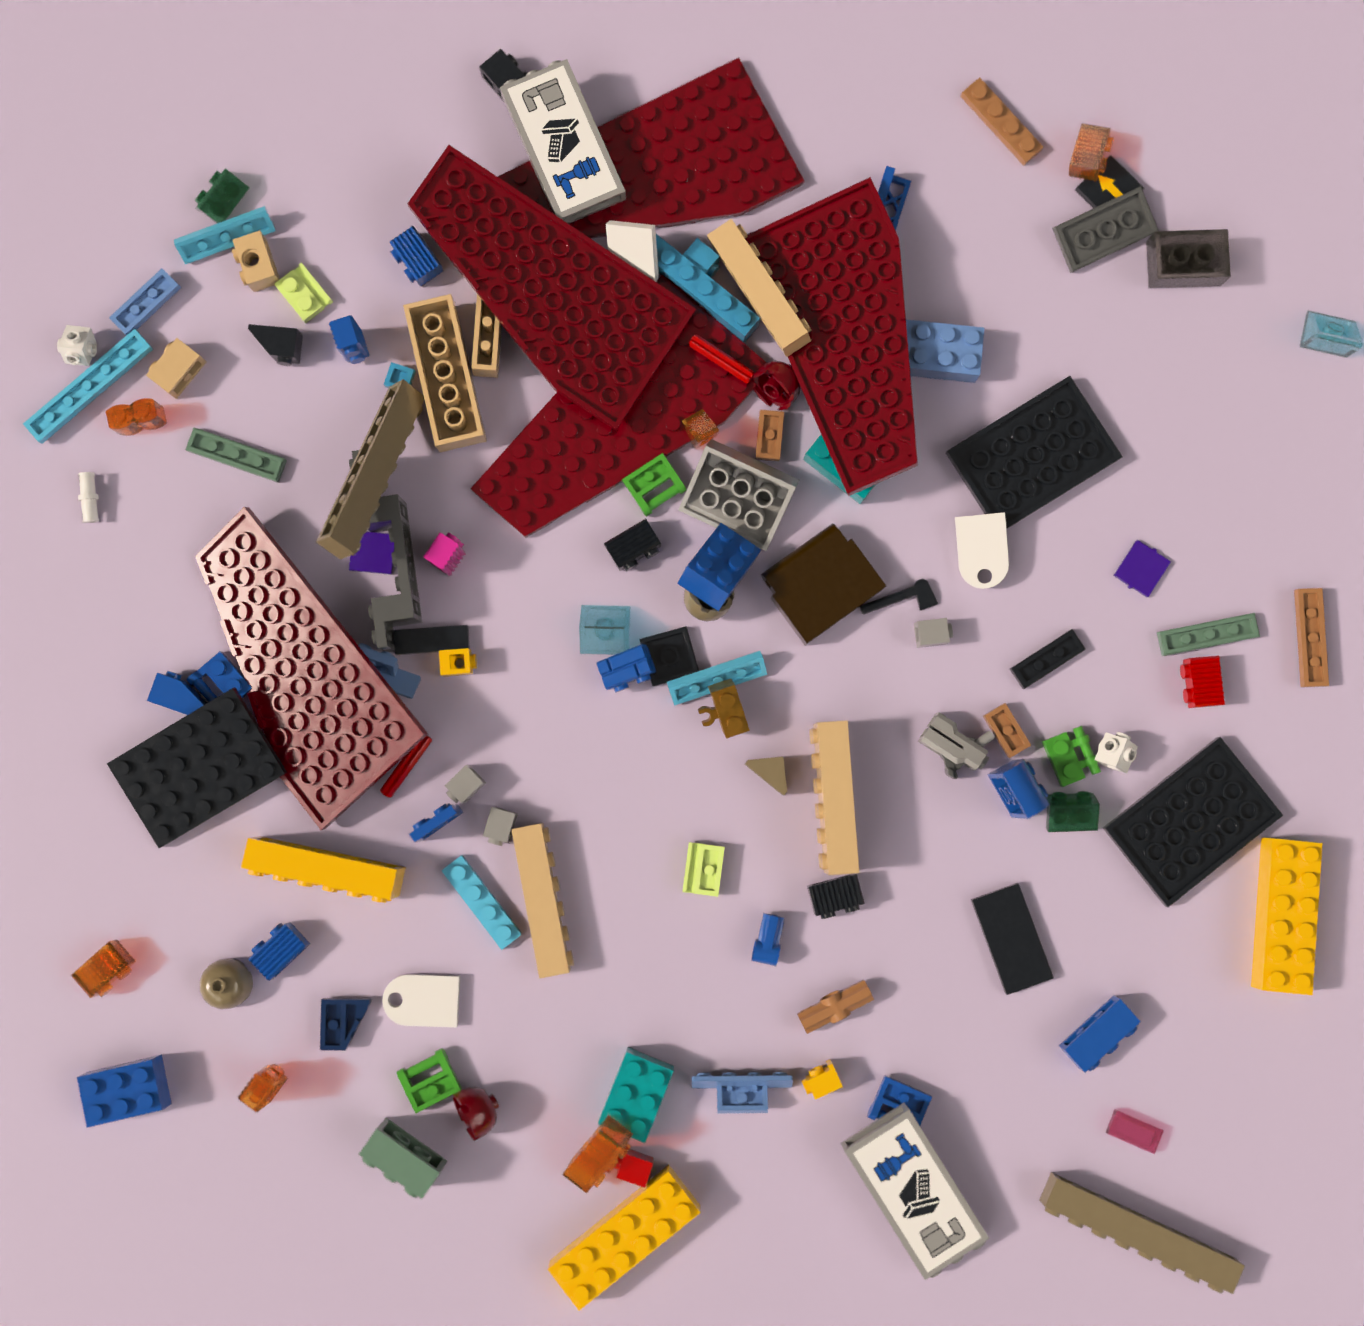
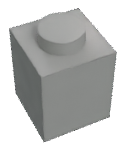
(932, 632)
(464, 785)
(499, 826)

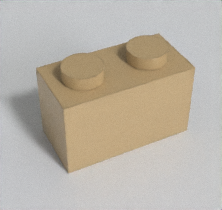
(175, 368)

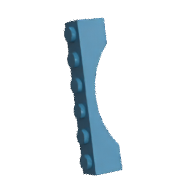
(706, 291)

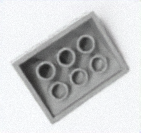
(738, 493)

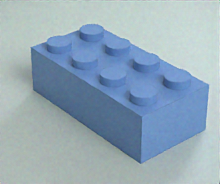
(945, 351)

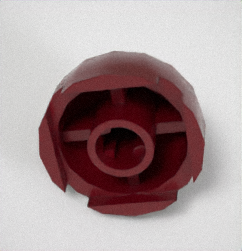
(776, 384)
(476, 1110)

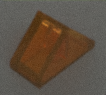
(700, 428)

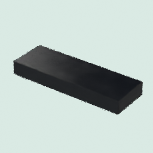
(431, 639)
(1047, 659)

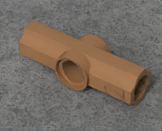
(835, 1006)

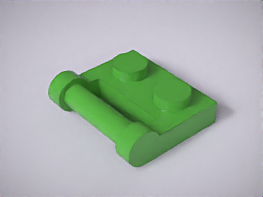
(650, 477)
(432, 1088)

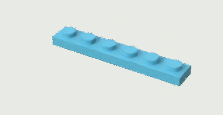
(88, 386)

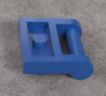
(222, 673)
(894, 1094)

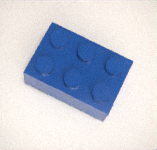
(719, 566)
(124, 1091)

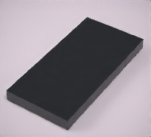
(1012, 938)

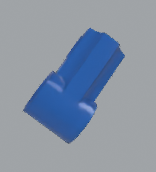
(767, 946)

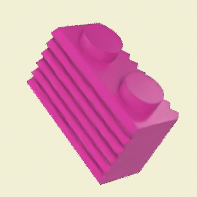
(445, 553)

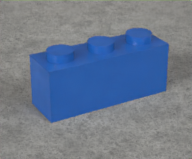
(1100, 1034)

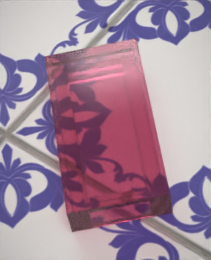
(1134, 1131)

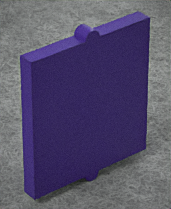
(374, 554)
(1142, 568)

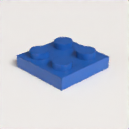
(428, 826)

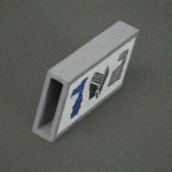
(563, 142)
(915, 1191)

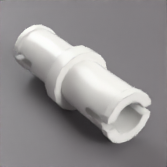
(88, 497)

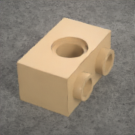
(255, 247)

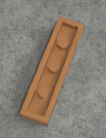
(1001, 121)
(1311, 637)

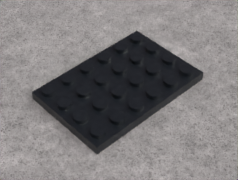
(1034, 453)
(197, 767)
(1192, 821)

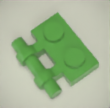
(1064, 759)

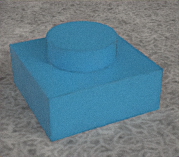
(397, 373)

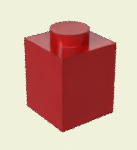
(634, 1168)

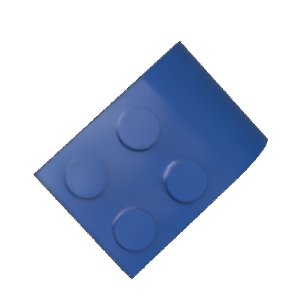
(1019, 789)

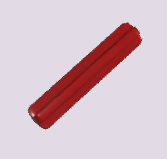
(721, 358)
(404, 767)

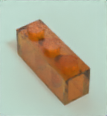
(598, 1155)

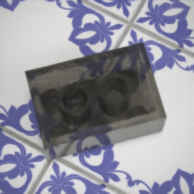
(1188, 258)

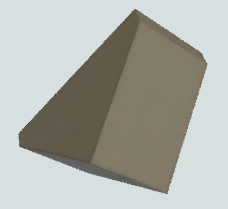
(771, 771)

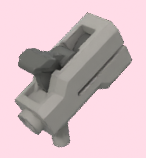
(953, 746)

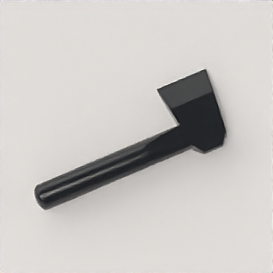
(921, 590)

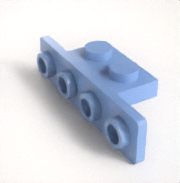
(401, 681)
(742, 1093)

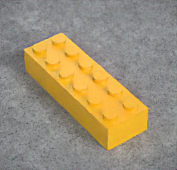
(323, 867)
(1286, 916)
(623, 1237)

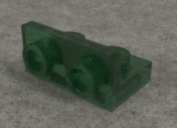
(222, 196)
(1072, 812)

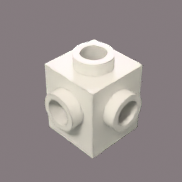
(77, 345)
(1116, 752)

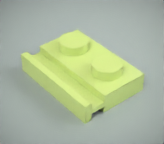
(303, 293)
(703, 869)

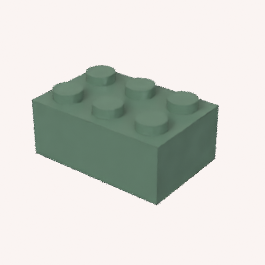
(402, 1158)

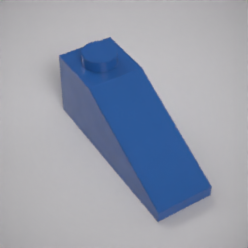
(175, 693)

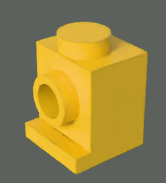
(448, 662)
(822, 1080)

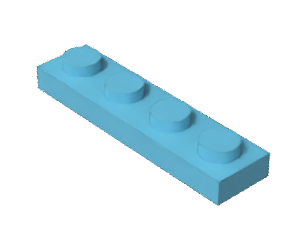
(220, 235)
(697, 683)
(481, 902)

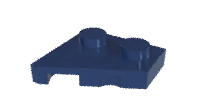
(340, 1021)

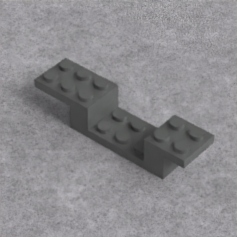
(403, 607)

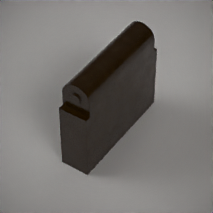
(821, 583)

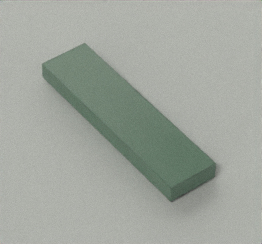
(236, 455)
(1208, 634)

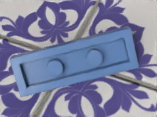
(145, 302)

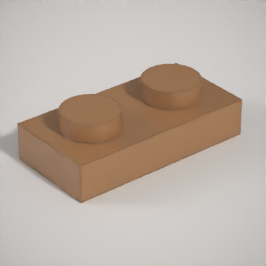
(769, 435)
(1006, 730)

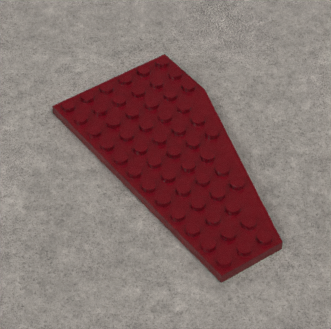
(688, 156)
(575, 457)

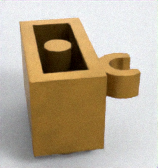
(726, 709)

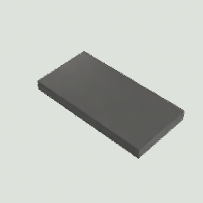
(1105, 229)

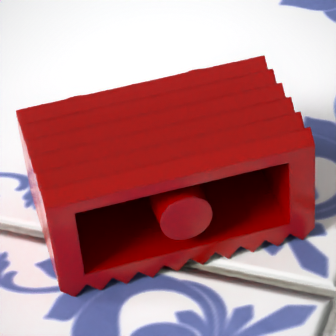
(1202, 682)

